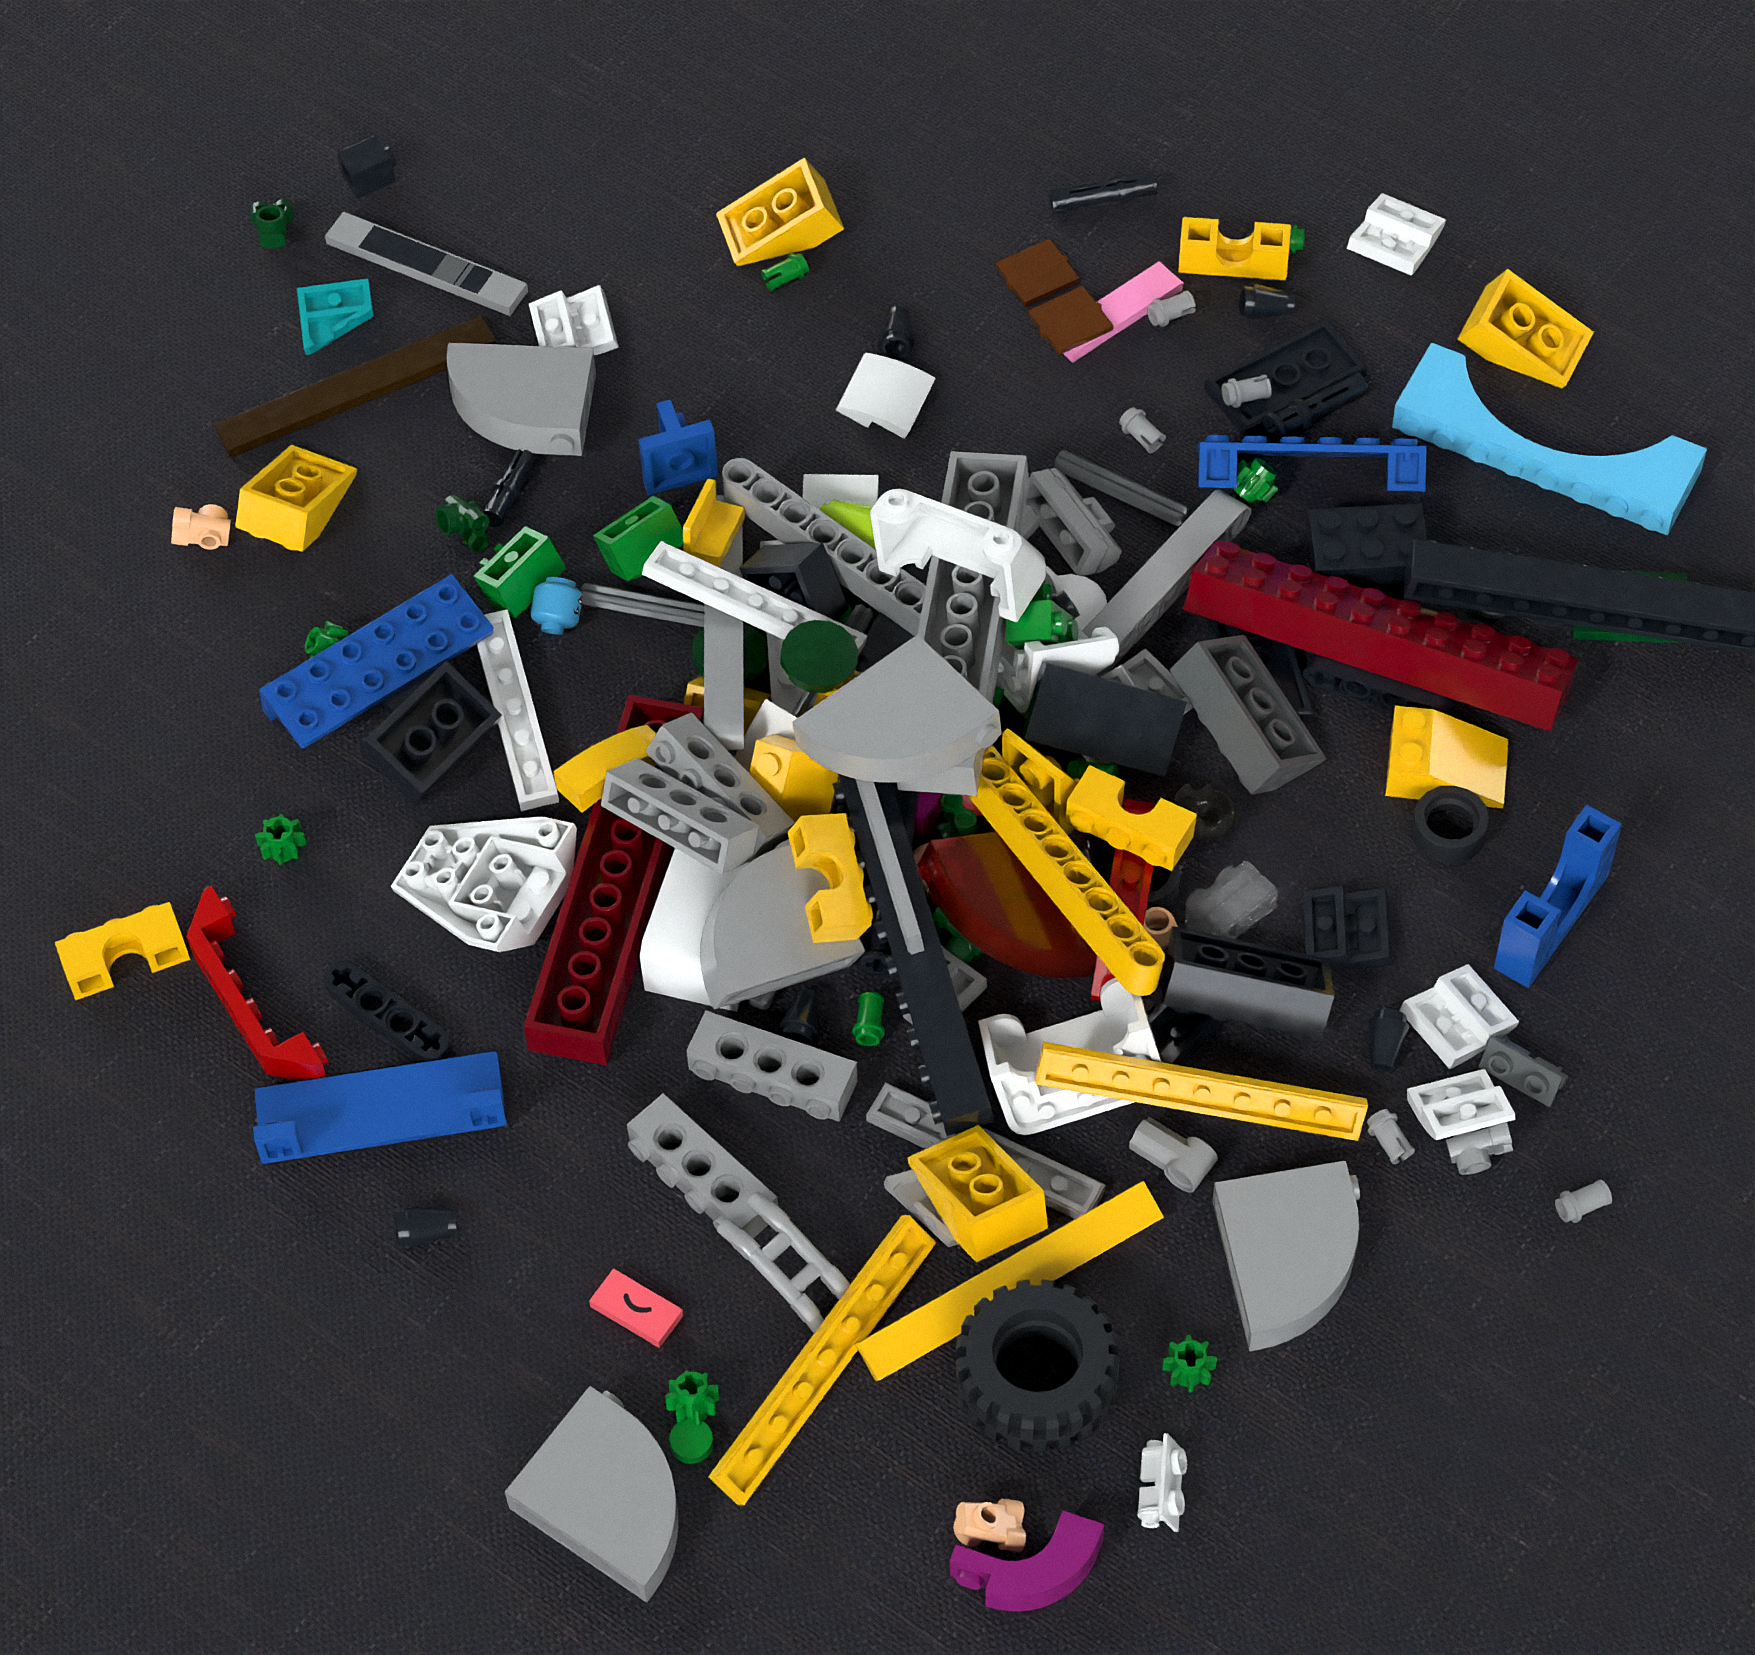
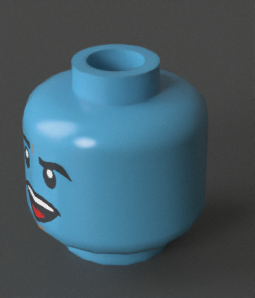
(556, 605)

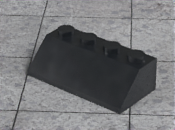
(1247, 983)

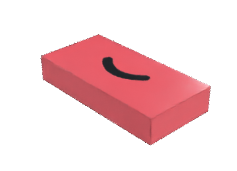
(636, 1308)

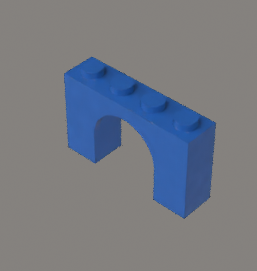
(1540, 924)

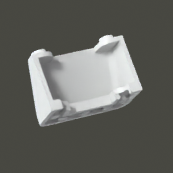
(915, 528)
(1020, 668)
(676, 926)
(1014, 1057)

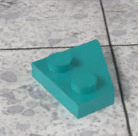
(332, 311)

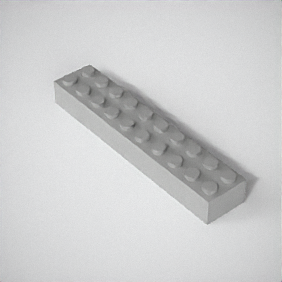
(958, 609)

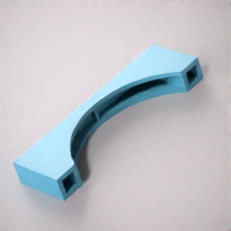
(1636, 485)

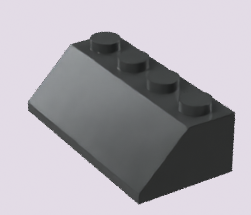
(1246, 713)

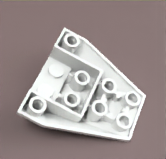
(491, 878)

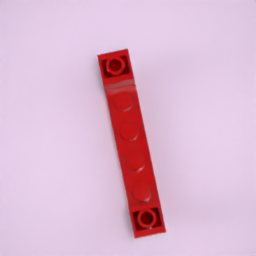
(1131, 883)
(291, 1059)

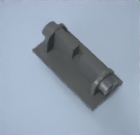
(1515, 1067)

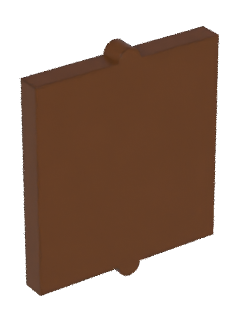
(1037, 272)
(1070, 320)

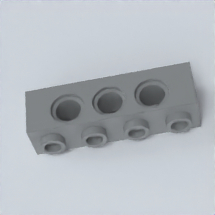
(699, 760)
(680, 815)
(760, 1049)
(666, 1124)

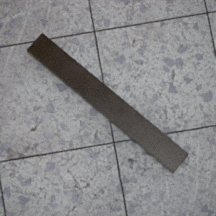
(346, 389)

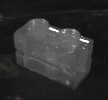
(1231, 903)

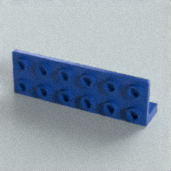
(1404, 458)
(375, 662)
(379, 1107)

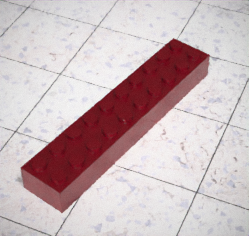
(1381, 634)
(601, 922)

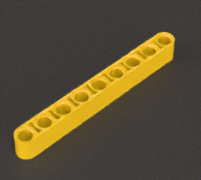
(1068, 877)

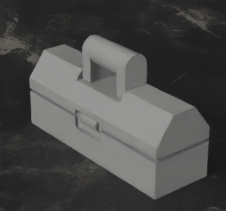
(1073, 524)

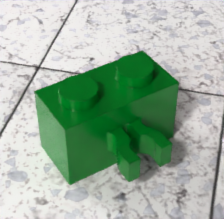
(635, 536)
(517, 569)
(1042, 621)

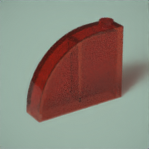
(1003, 907)

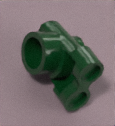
(272, 222)
(465, 519)
(957, 819)
(956, 942)

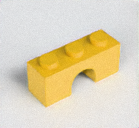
(1210, 253)
(1155, 836)
(828, 846)
(91, 953)

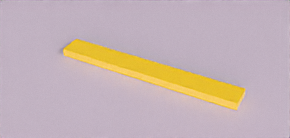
(1200, 1091)
(1044, 1259)
(822, 1360)

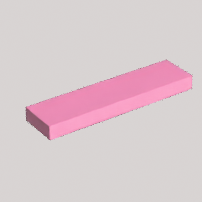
(1130, 303)

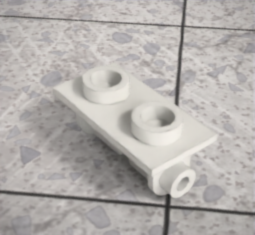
(1164, 1465)

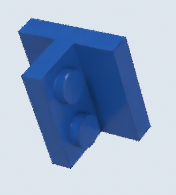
(678, 452)

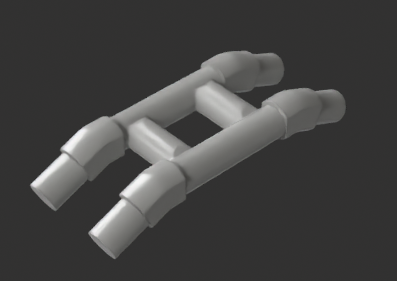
(764, 1258)

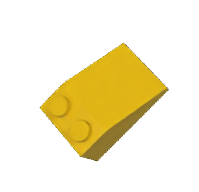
(781, 216)
(1525, 331)
(293, 497)
(1440, 750)
(1041, 775)
(980, 1193)

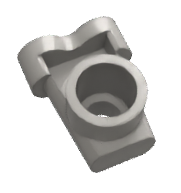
(1473, 1148)

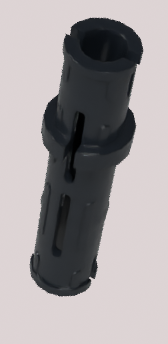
(1112, 190)
(507, 489)

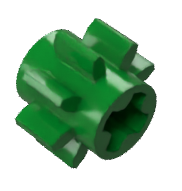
(1255, 480)
(321, 639)
(280, 839)
(1189, 1351)
(692, 1397)

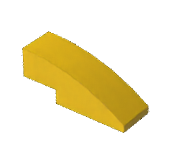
(584, 775)

